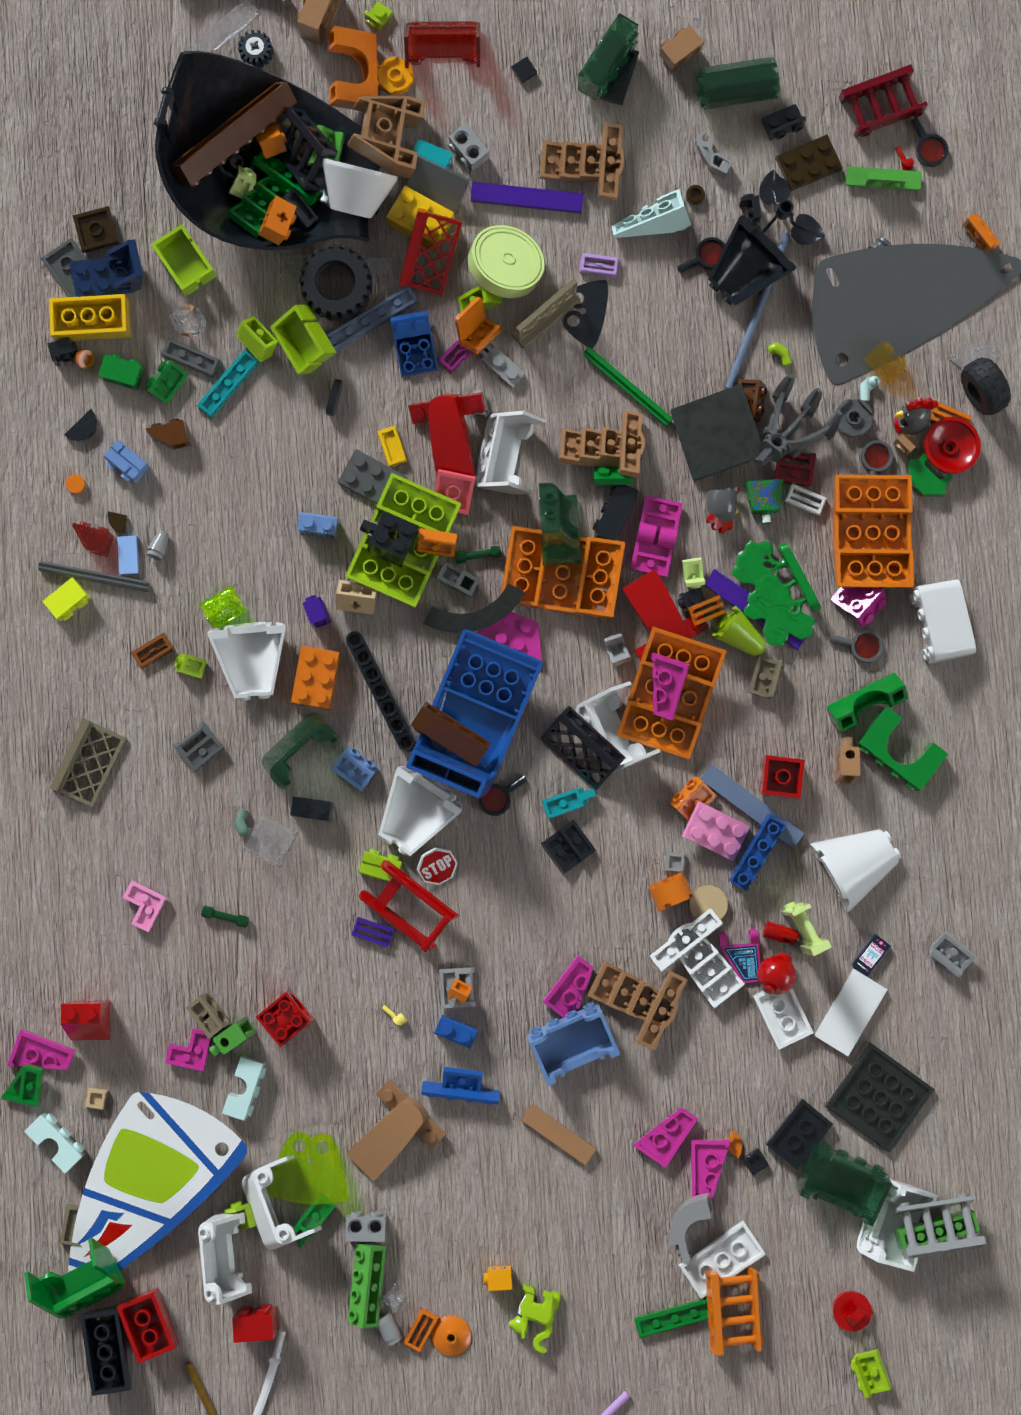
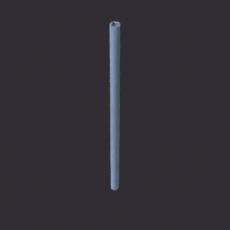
(753, 323)

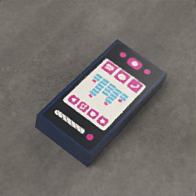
(871, 955)

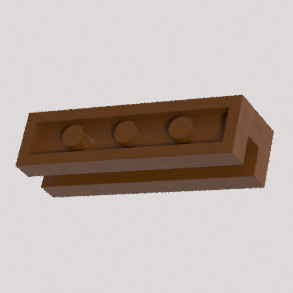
(450, 734)

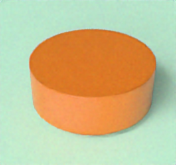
(84, 359)
(75, 484)

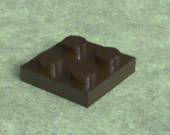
(96, 229)

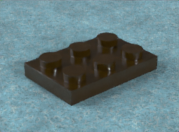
(809, 162)

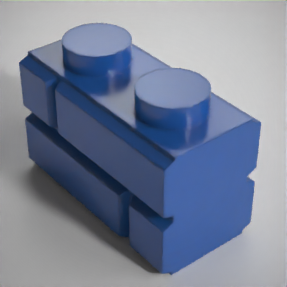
(456, 1031)

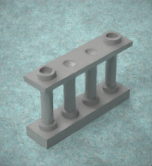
(933, 1246)

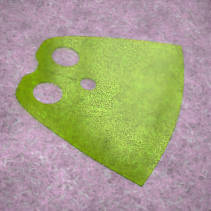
(314, 1183)

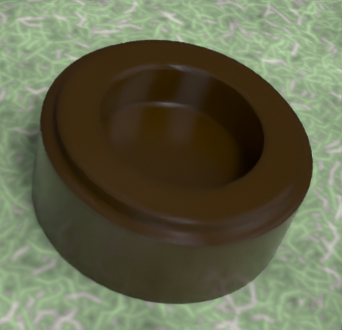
(695, 194)

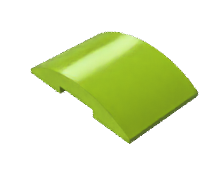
(420, 508)

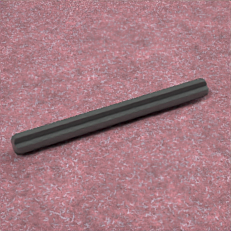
(94, 576)

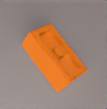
(436, 542)

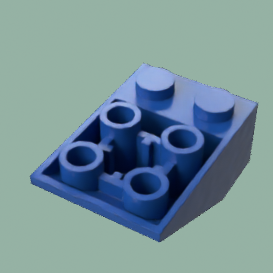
(414, 343)

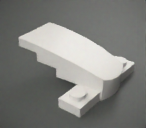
(700, 958)

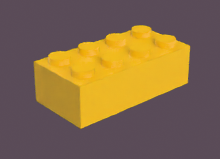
(90, 317)

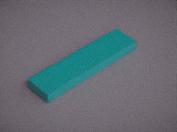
(228, 383)

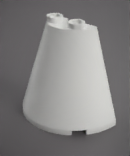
(249, 657)
(416, 810)
(857, 863)

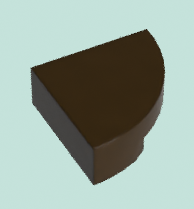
(117, 521)

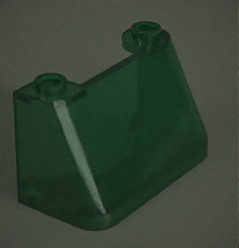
(275, 759)

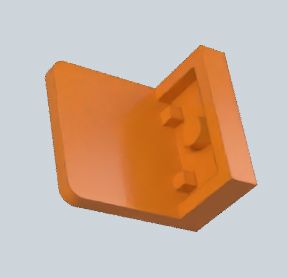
(474, 329)

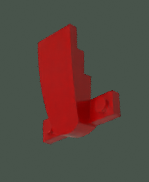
(449, 429)
(657, 609)

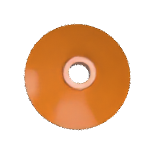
(451, 1325)

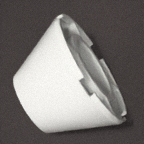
(356, 188)

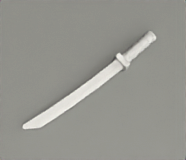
(274, 1360)

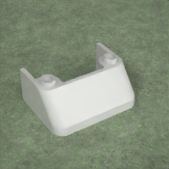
(501, 451)
(602, 715)
(271, 1232)

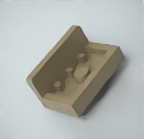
(765, 677)

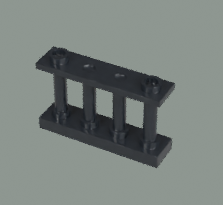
(316, 141)

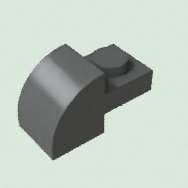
(458, 579)

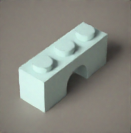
(251, 1072)
(69, 1151)

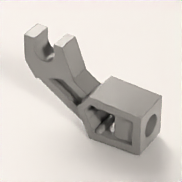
(708, 155)

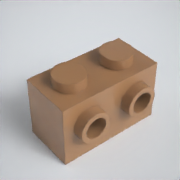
(681, 48)

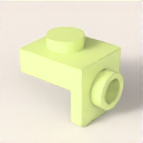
(693, 573)

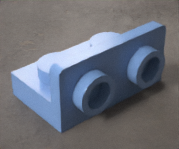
(355, 768)

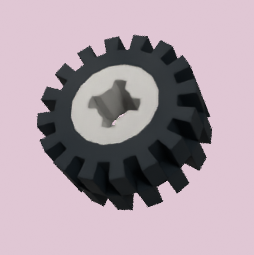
(257, 55)

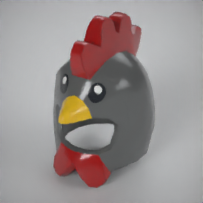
(916, 414)
(722, 508)

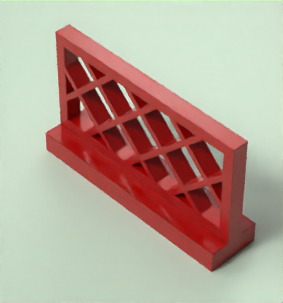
(414, 246)

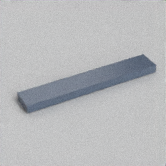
(372, 318)
(748, 803)

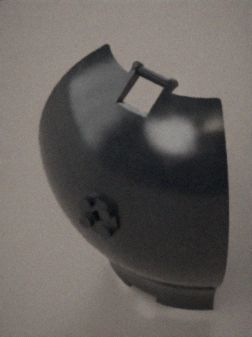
(204, 95)

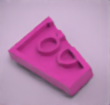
(667, 1136)
(707, 1163)

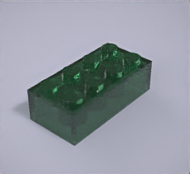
(608, 57)

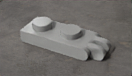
(502, 366)

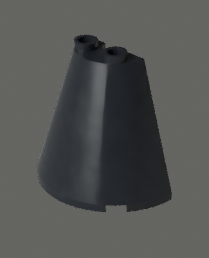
(748, 263)

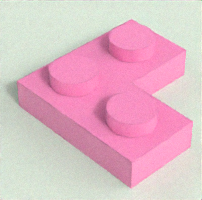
(149, 902)

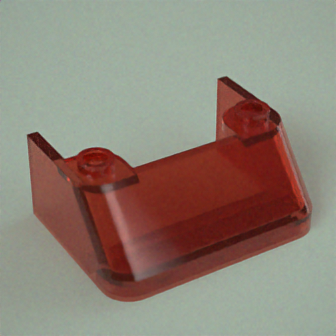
(442, 40)

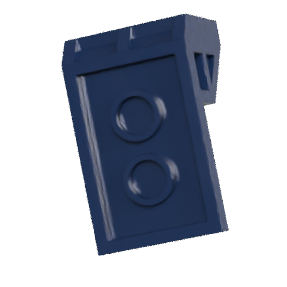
(109, 275)

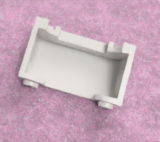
(880, 1241)
(217, 1259)

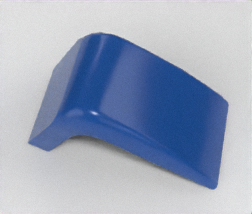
(487, 693)

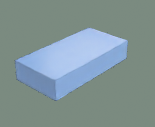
(128, 555)

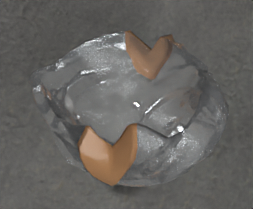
(188, 320)

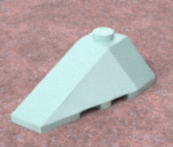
(663, 217)

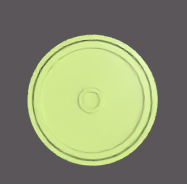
(506, 261)

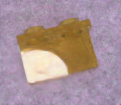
(886, 362)

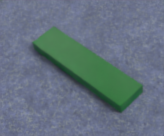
(672, 1318)

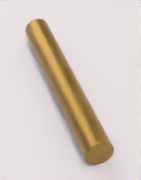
(200, 1389)

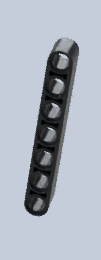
(373, 684)

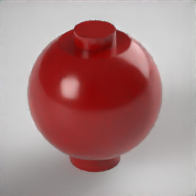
(776, 974)

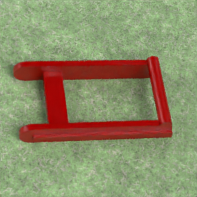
(380, 906)

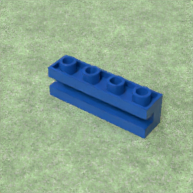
(757, 852)

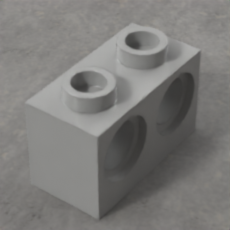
(472, 145)
(366, 1233)

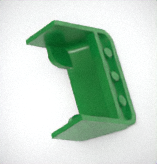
(78, 1288)

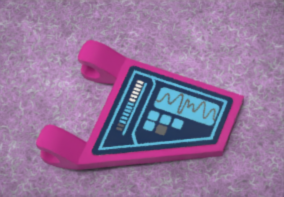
(742, 957)

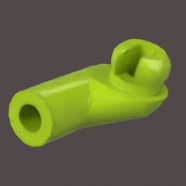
(777, 348)

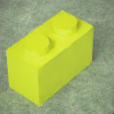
(66, 599)

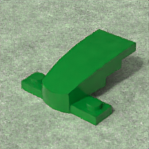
(254, 205)

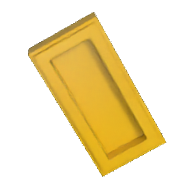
(392, 446)

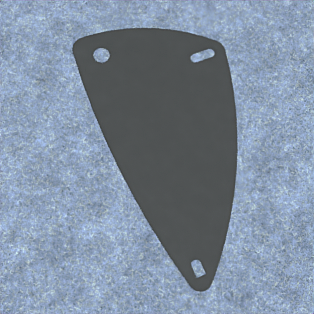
(899, 298)

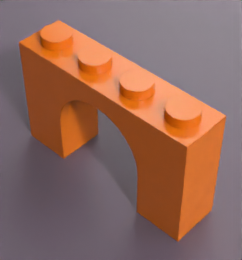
(362, 48)

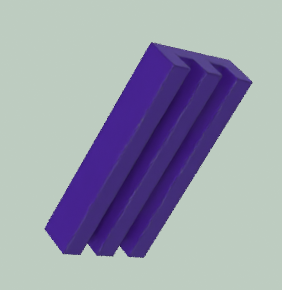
(357, 927)

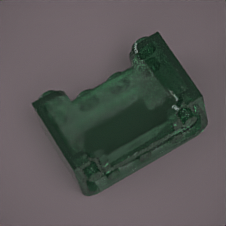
(844, 1181)

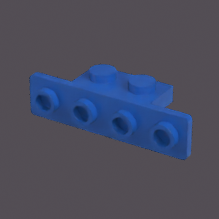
(461, 1085)

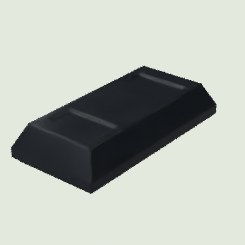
(303, 211)

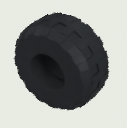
(985, 386)

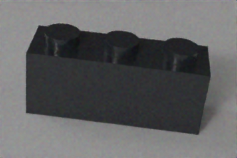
(615, 512)

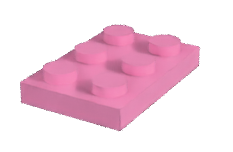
(715, 831)

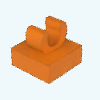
(459, 991)

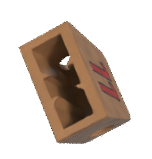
(847, 769)

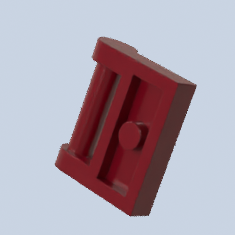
(796, 473)

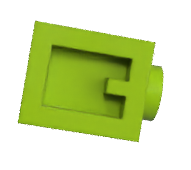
(378, 16)
(190, 665)
(239, 1207)

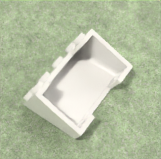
(944, 621)

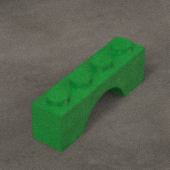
(885, 691)

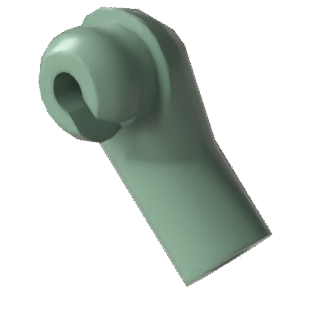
(240, 824)

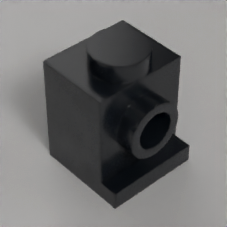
(62, 350)

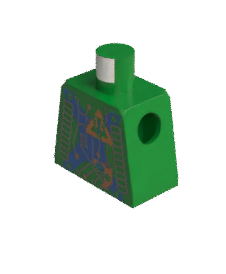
(764, 498)

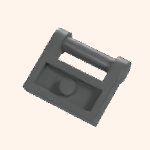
(202, 751)

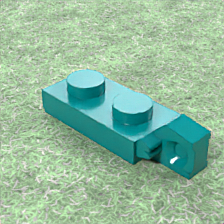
(567, 802)

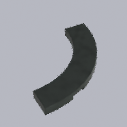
(477, 619)

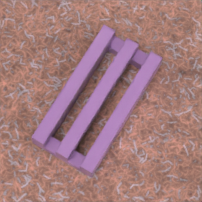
(599, 265)

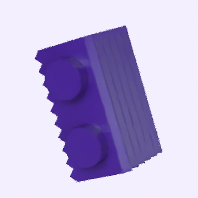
(316, 611)

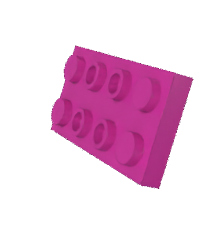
(656, 536)

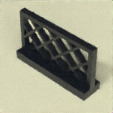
(590, 739)

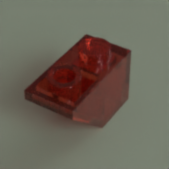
(94, 540)

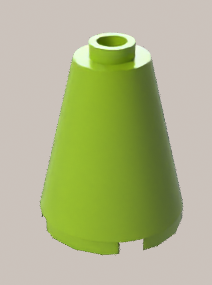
(739, 633)

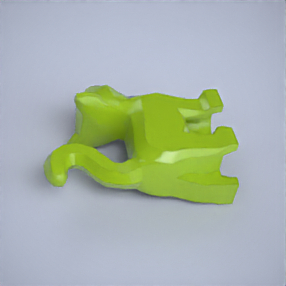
(538, 1312)

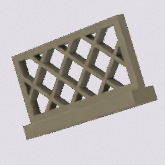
(547, 314)
(72, 754)

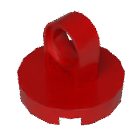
(852, 1311)

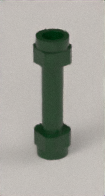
(494, 552)
(240, 921)

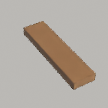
(558, 1134)

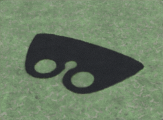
(591, 322)

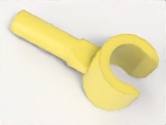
(400, 1019)

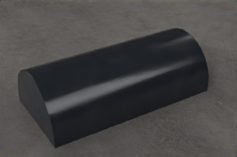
(105, 1351)

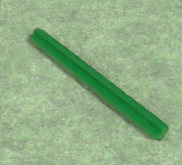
(627, 386)

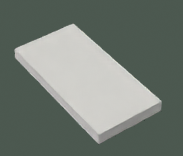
(850, 1012)
(725, 1255)

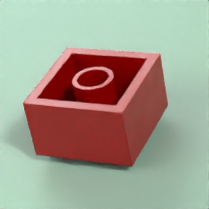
(781, 777)
(255, 1323)

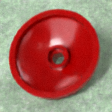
(961, 438)

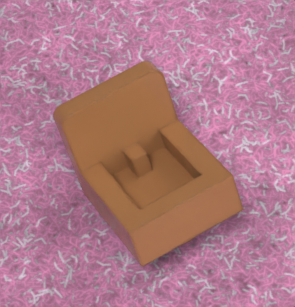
(905, 444)

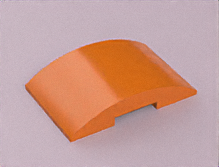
(872, 531)
(565, 588)
(681, 733)

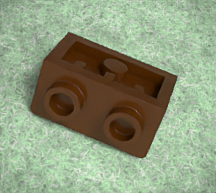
(755, 393)

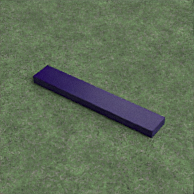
(527, 197)
(738, 597)

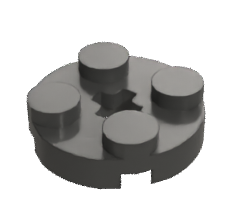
(864, 418)

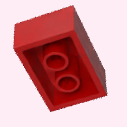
(148, 1325)

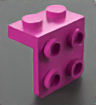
(860, 602)

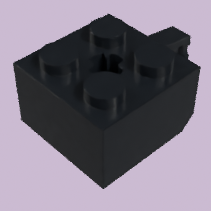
(381, 538)

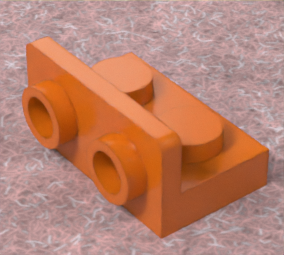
(980, 232)
(687, 798)

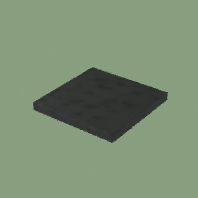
(717, 432)
(879, 1097)

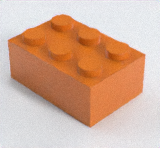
(316, 678)

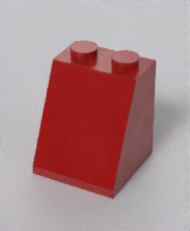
(86, 1020)

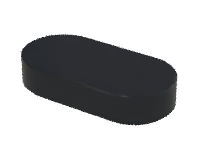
(334, 397)

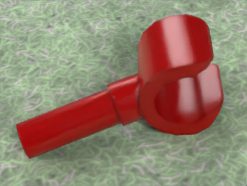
(906, 164)

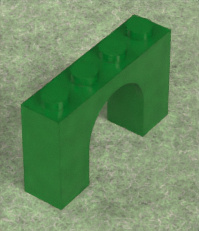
(875, 744)

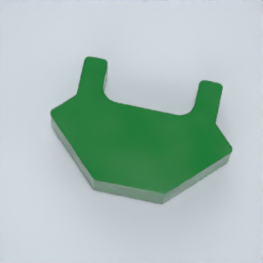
(924, 481)

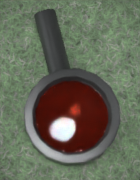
(876, 456)
(864, 646)

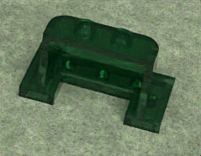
(559, 526)

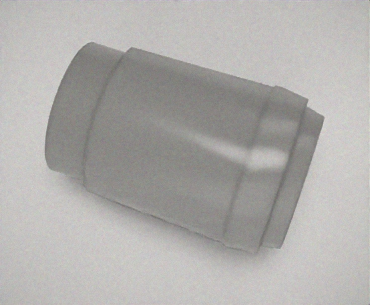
(388, 1329)

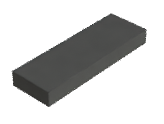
(191, 357)

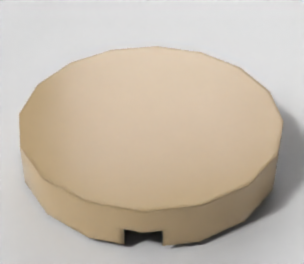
(706, 898)

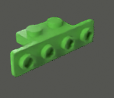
(883, 178)

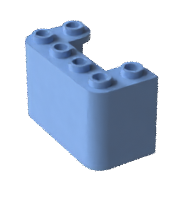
(572, 1042)

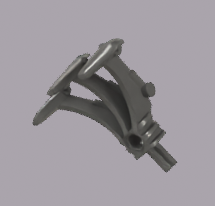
(778, 444)

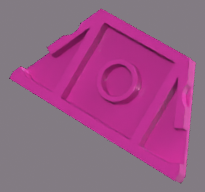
(516, 633)

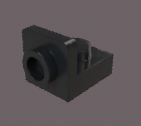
(753, 204)
(690, 598)

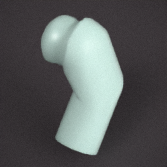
(866, 386)

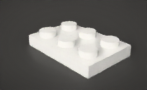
(783, 1017)

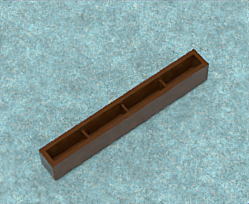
(233, 134)

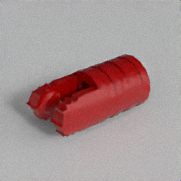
(780, 933)

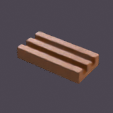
(166, 643)

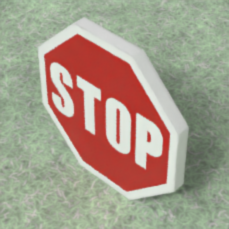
(437, 866)

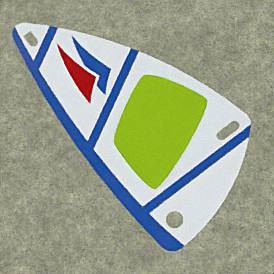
(151, 1176)

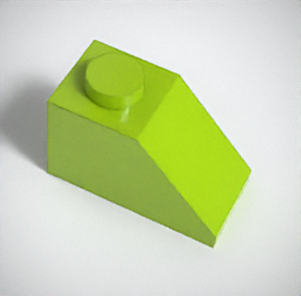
(489, 299)

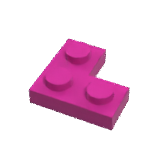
(192, 1056)

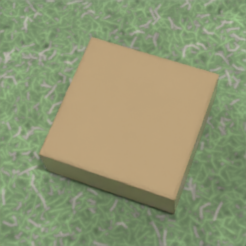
(96, 1098)

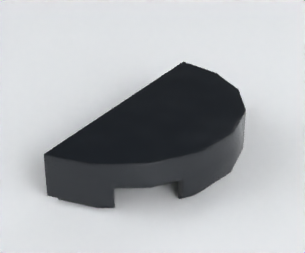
(83, 428)

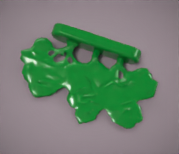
(771, 597)

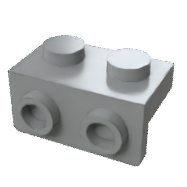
(951, 954)

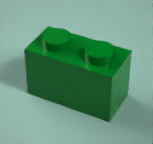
(121, 371)

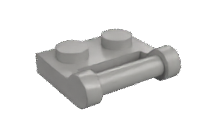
(447, 978)

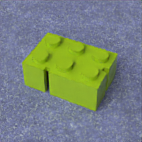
(183, 260)
(302, 339)

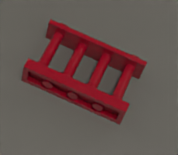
(885, 83)

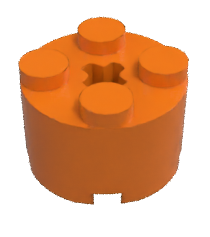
(670, 891)

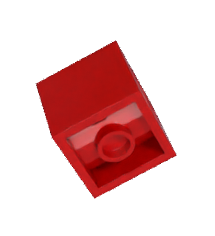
(285, 1018)

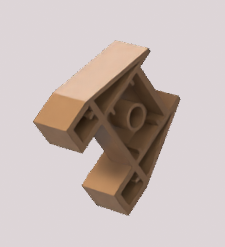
(383, 131)

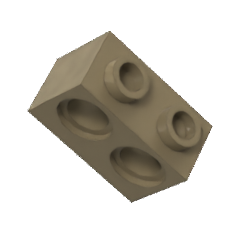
(208, 1015)

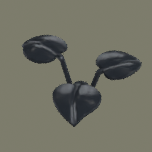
(776, 190)

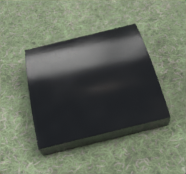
(568, 847)

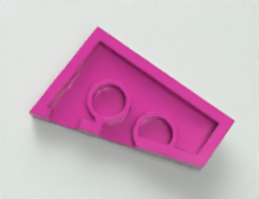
(668, 682)
(569, 988)
(40, 1052)

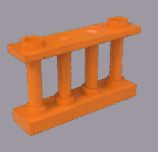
(716, 1302)

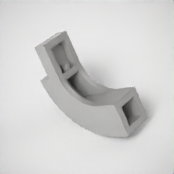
(690, 1211)

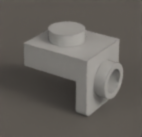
(617, 649)

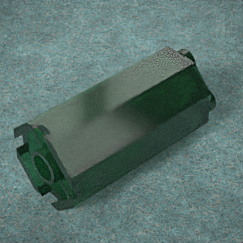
(737, 83)

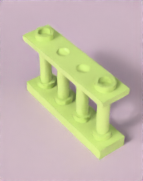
(812, 944)

